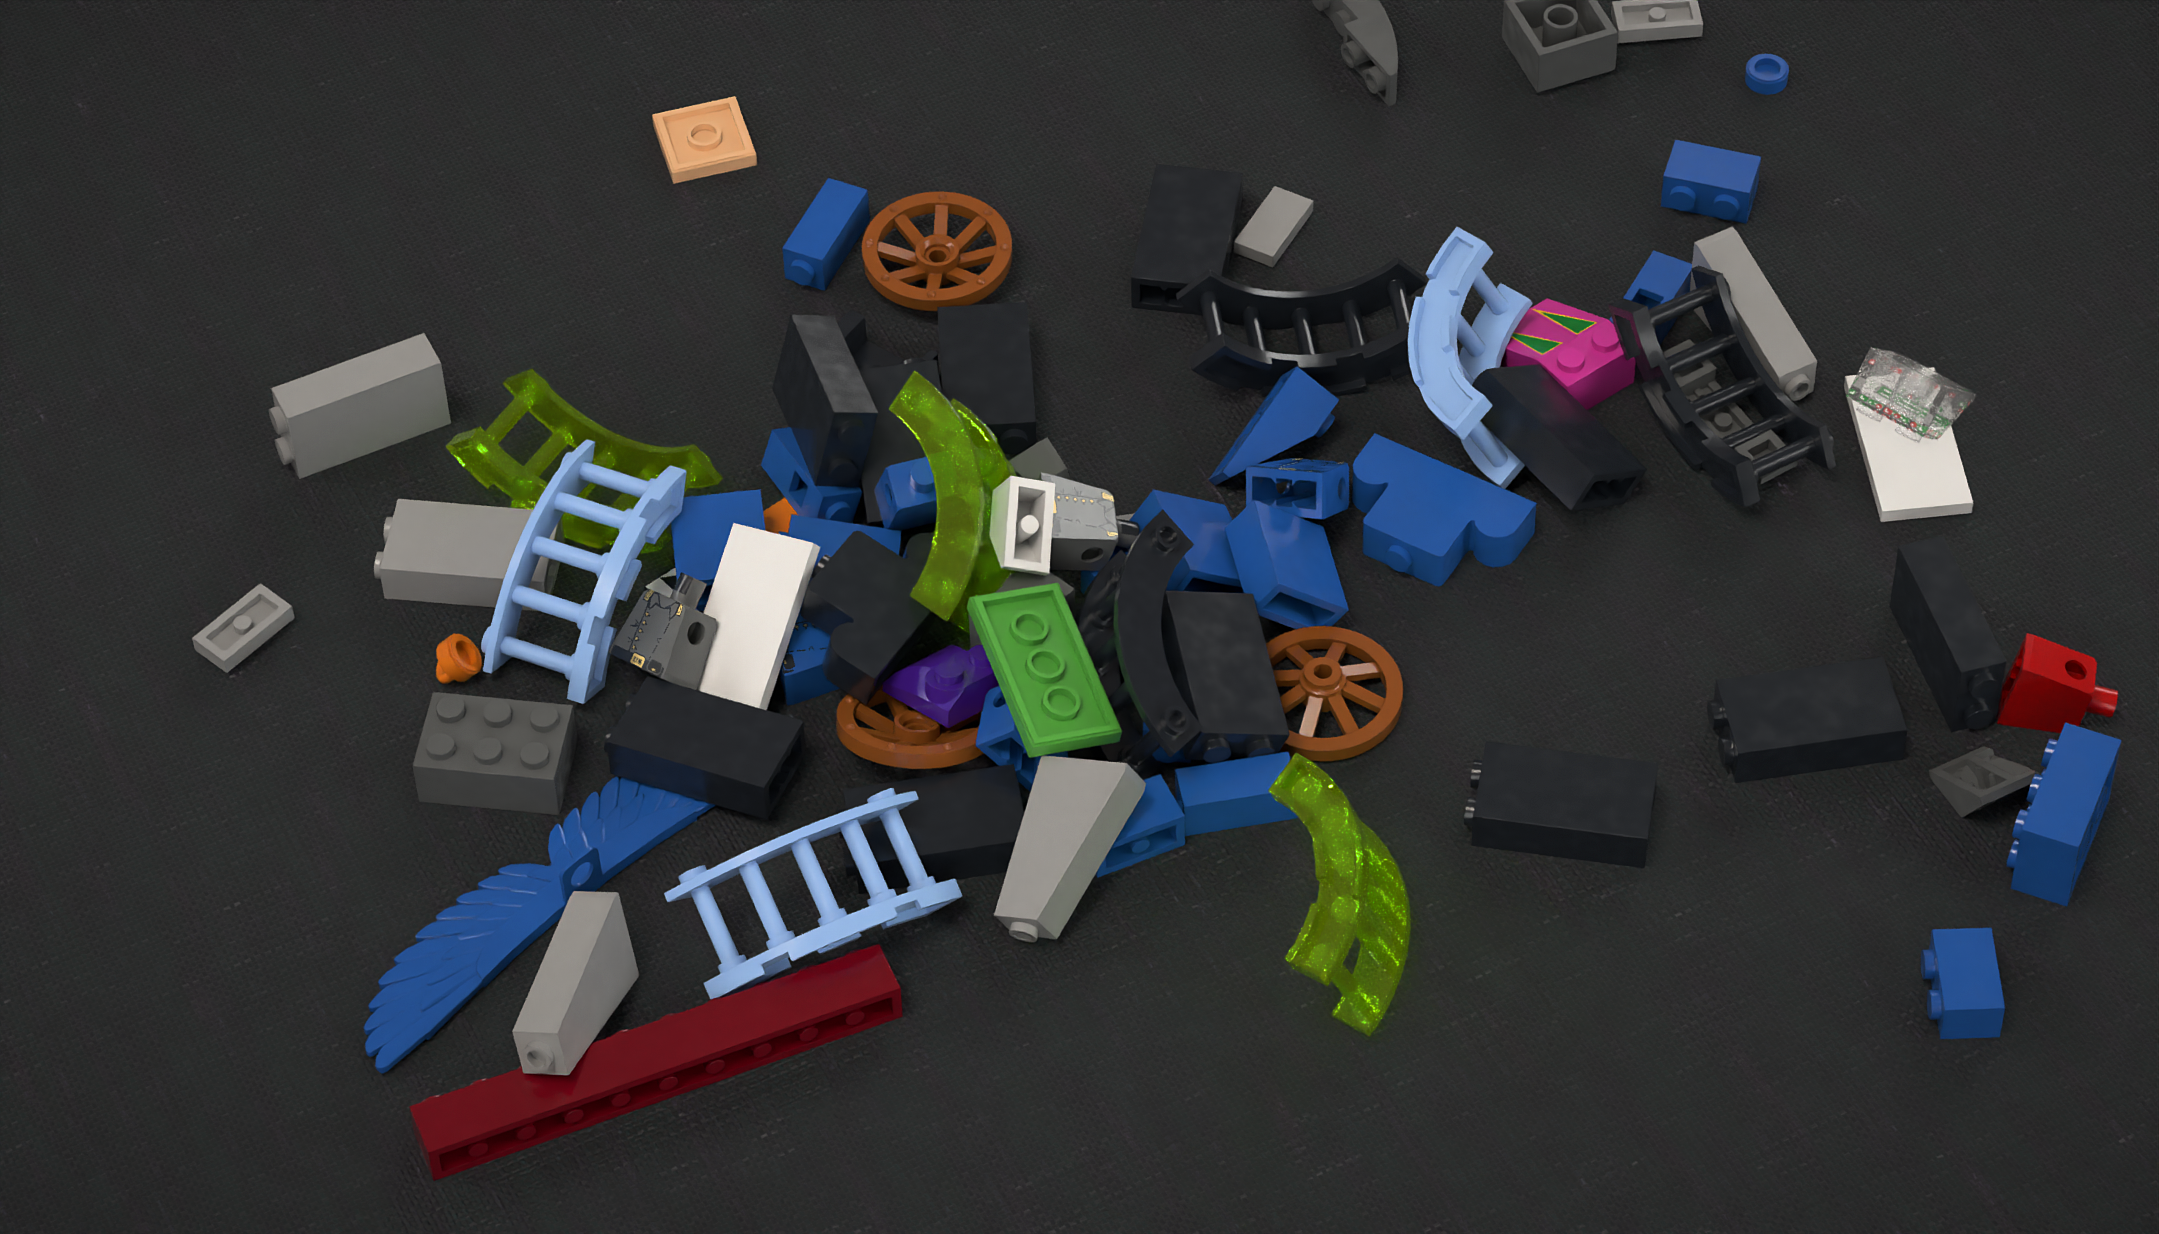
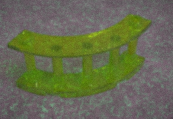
(490, 464)
(965, 472)
(1357, 897)

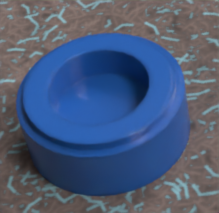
(1766, 74)

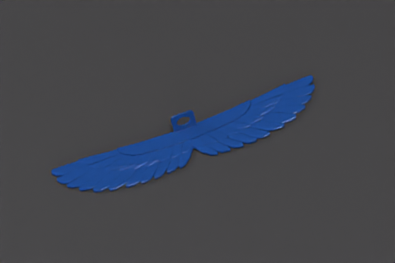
(513, 909)

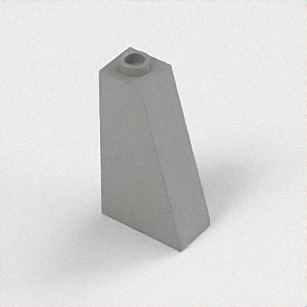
(1759, 313)
(1062, 841)
(577, 984)

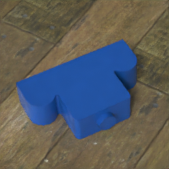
(1432, 514)

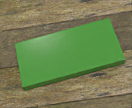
(1044, 670)

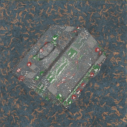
(1907, 394)

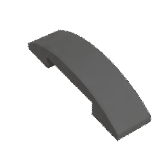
(1700, 381)

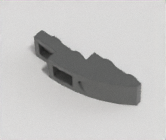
(1367, 42)

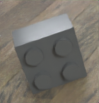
(1559, 40)

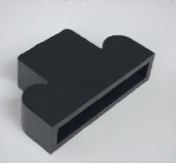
(868, 610)

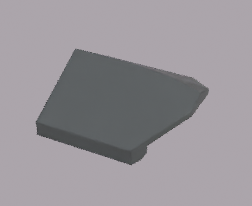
(1979, 780)

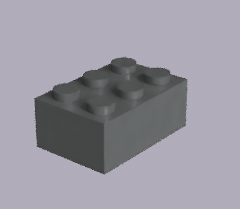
(495, 753)

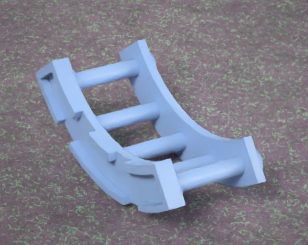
(1433, 350)
(616, 571)
(836, 926)

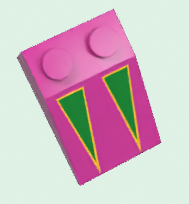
(1574, 349)

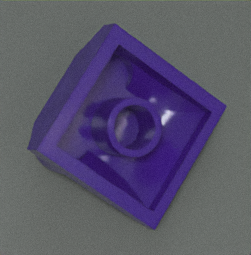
(945, 684)

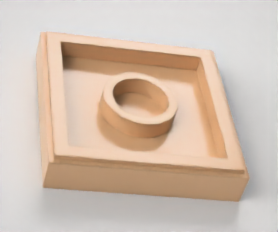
(704, 140)

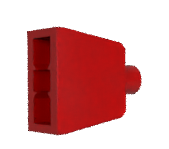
(2052, 687)

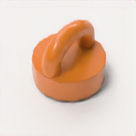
(457, 659)

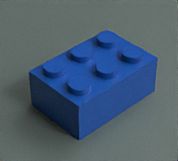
(2063, 813)

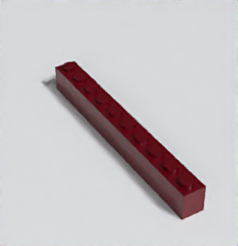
(658, 1061)

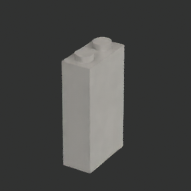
(359, 406)
(455, 553)

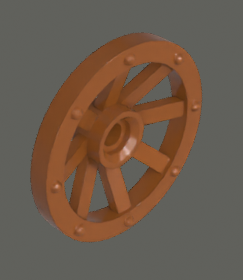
(937, 257)
(1324, 685)
(909, 741)

